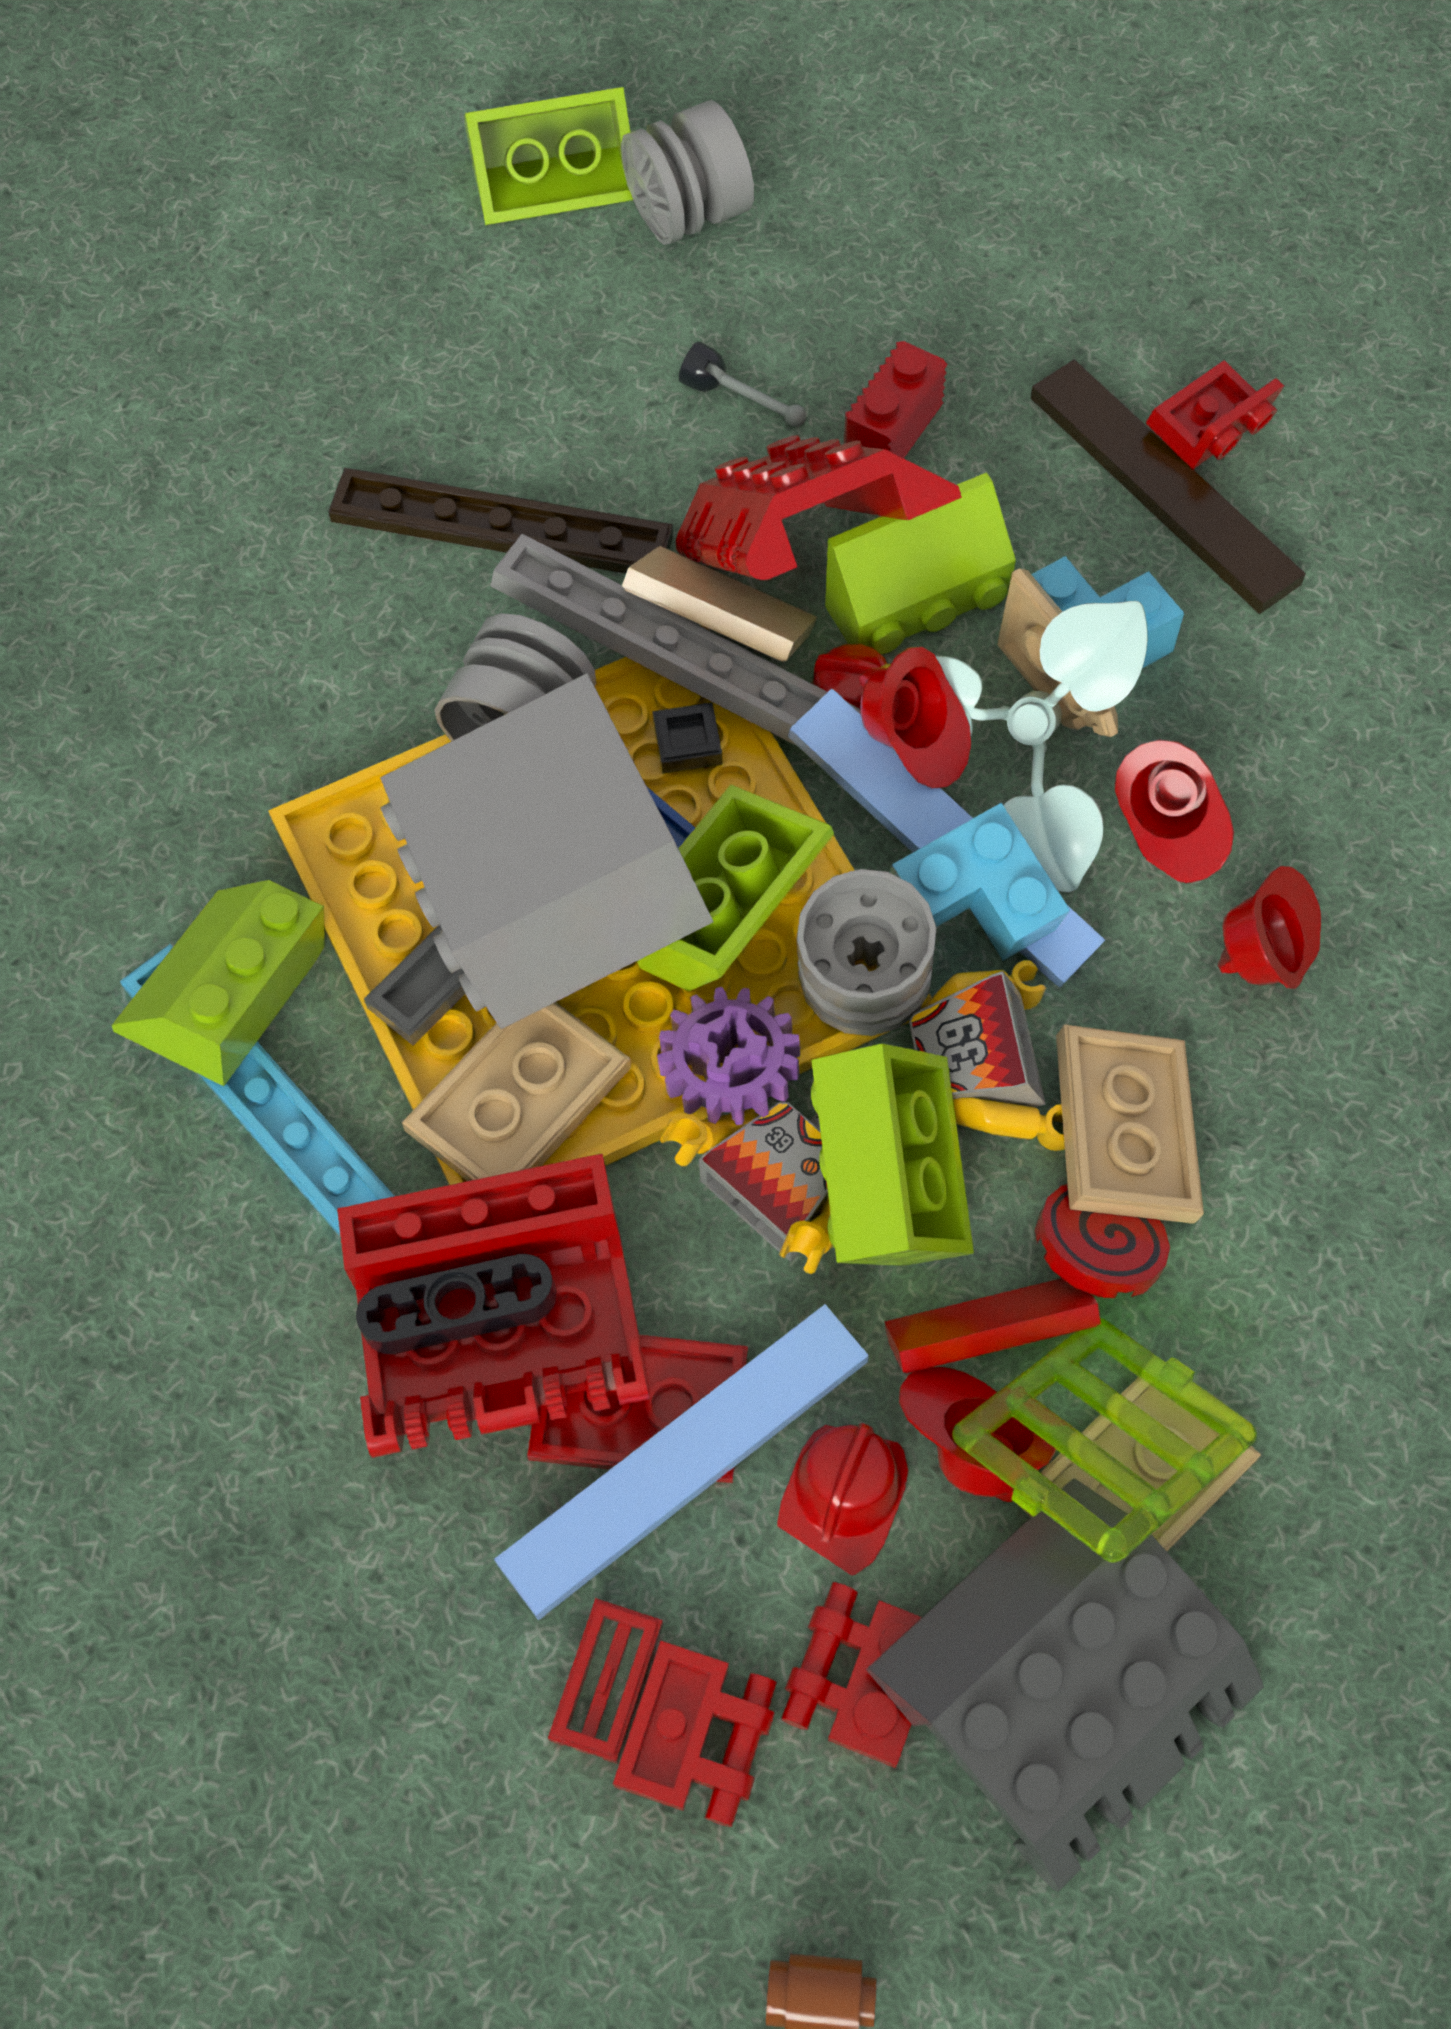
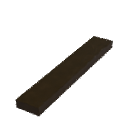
(1168, 486)
(493, 520)

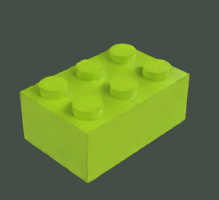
(890, 1156)

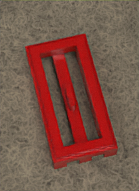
(586, 1740)

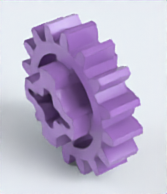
(747, 1073)

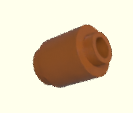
(819, 1993)

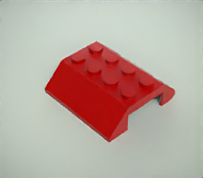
(740, 512)
(505, 1375)

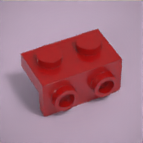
(1213, 414)

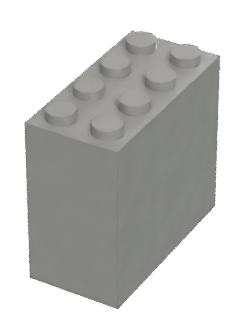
(540, 854)

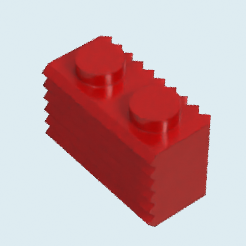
(898, 401)

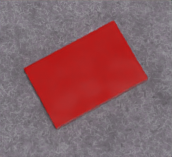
(677, 1378)

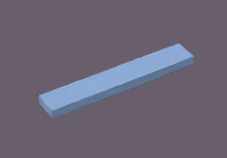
(915, 813)
(680, 1461)

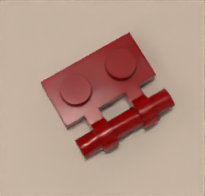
(865, 1714)
(673, 1726)

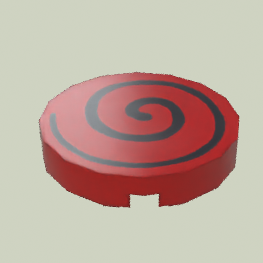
(1101, 1250)

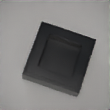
(687, 738)

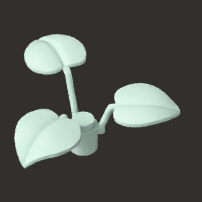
(1098, 658)

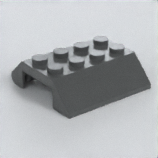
(1069, 1681)

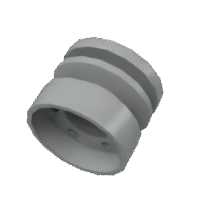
(688, 171)
(505, 669)
(874, 920)

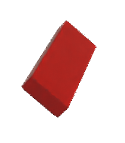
(990, 1324)

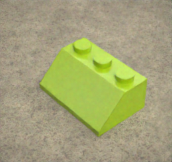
(549, 155)
(919, 572)
(744, 865)
(226, 978)

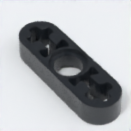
(413, 1335)

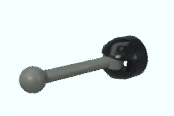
(706, 369)

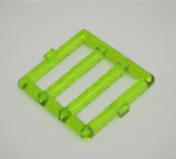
(1150, 1505)

